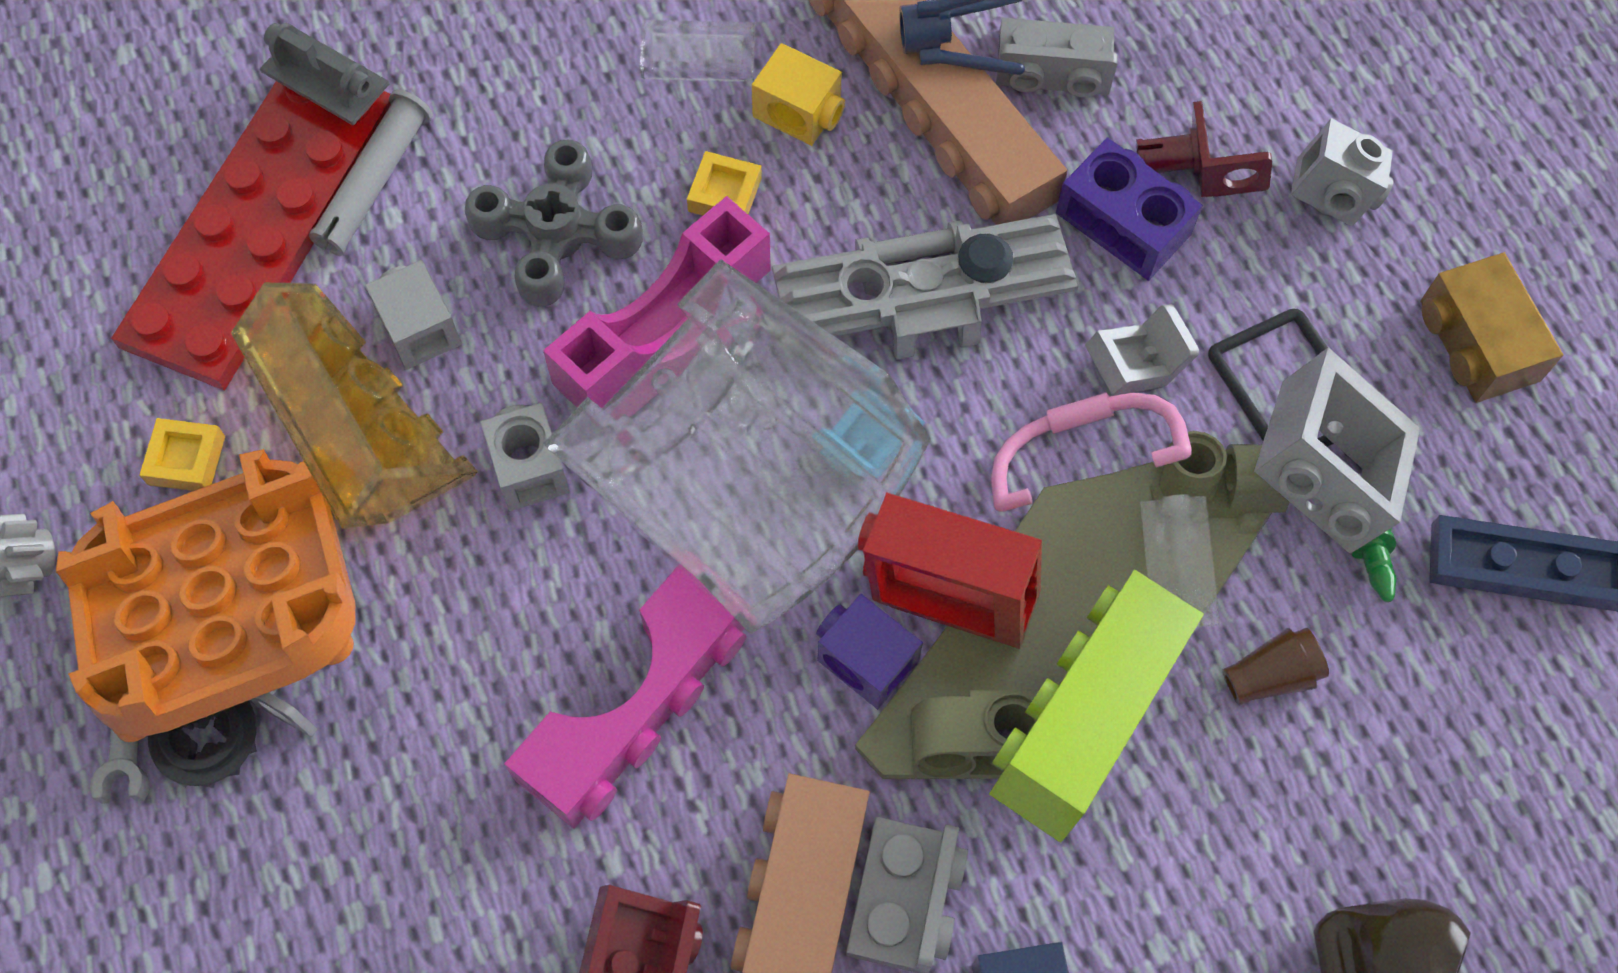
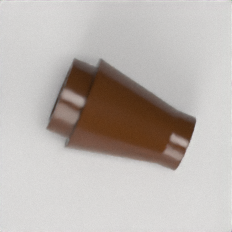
(1279, 667)

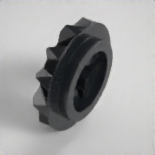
(176, 752)

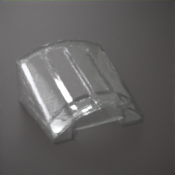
(747, 448)

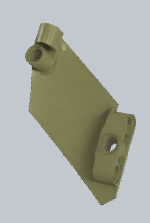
(1091, 538)

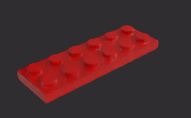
(244, 233)

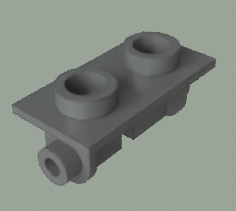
(320, 73)

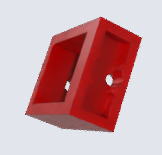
(952, 569)

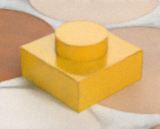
(723, 177)
(182, 454)

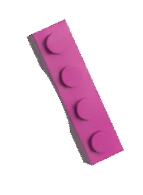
(608, 349)
(577, 759)

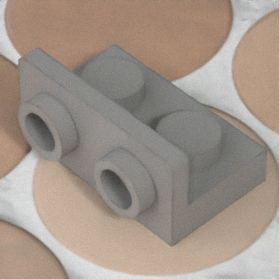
(1058, 56)
(904, 896)

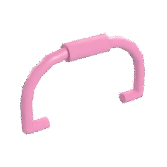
(1079, 414)

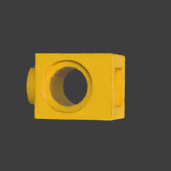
(798, 94)

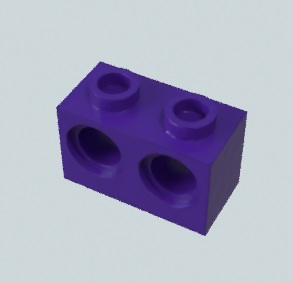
(1120, 216)

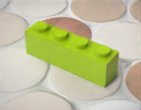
(1095, 707)

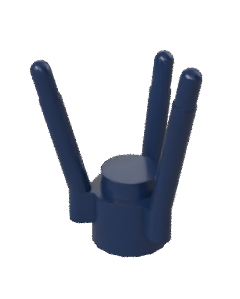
(928, 26)

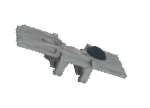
(933, 294)

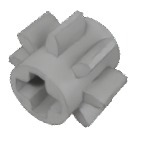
(24, 554)

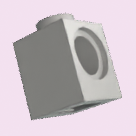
(413, 313)
(527, 479)

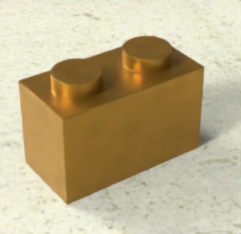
(1489, 327)

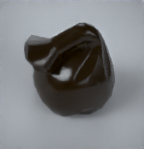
(1391, 938)

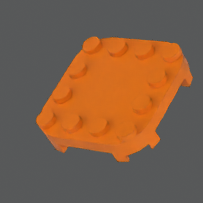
(207, 599)

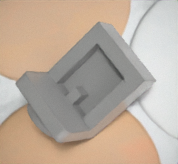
(1143, 354)

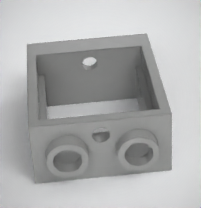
(1363, 424)

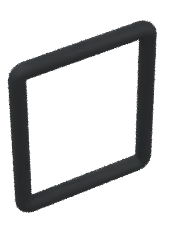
(1247, 335)

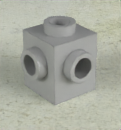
(1343, 173)

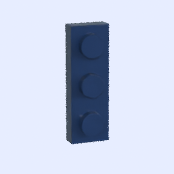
(1524, 562)

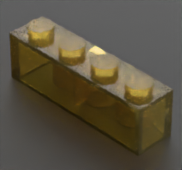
(343, 409)

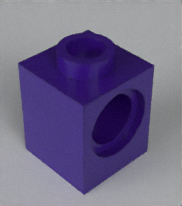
(867, 649)

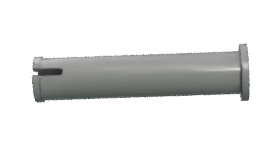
(370, 171)

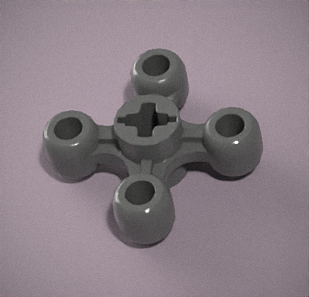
(553, 222)

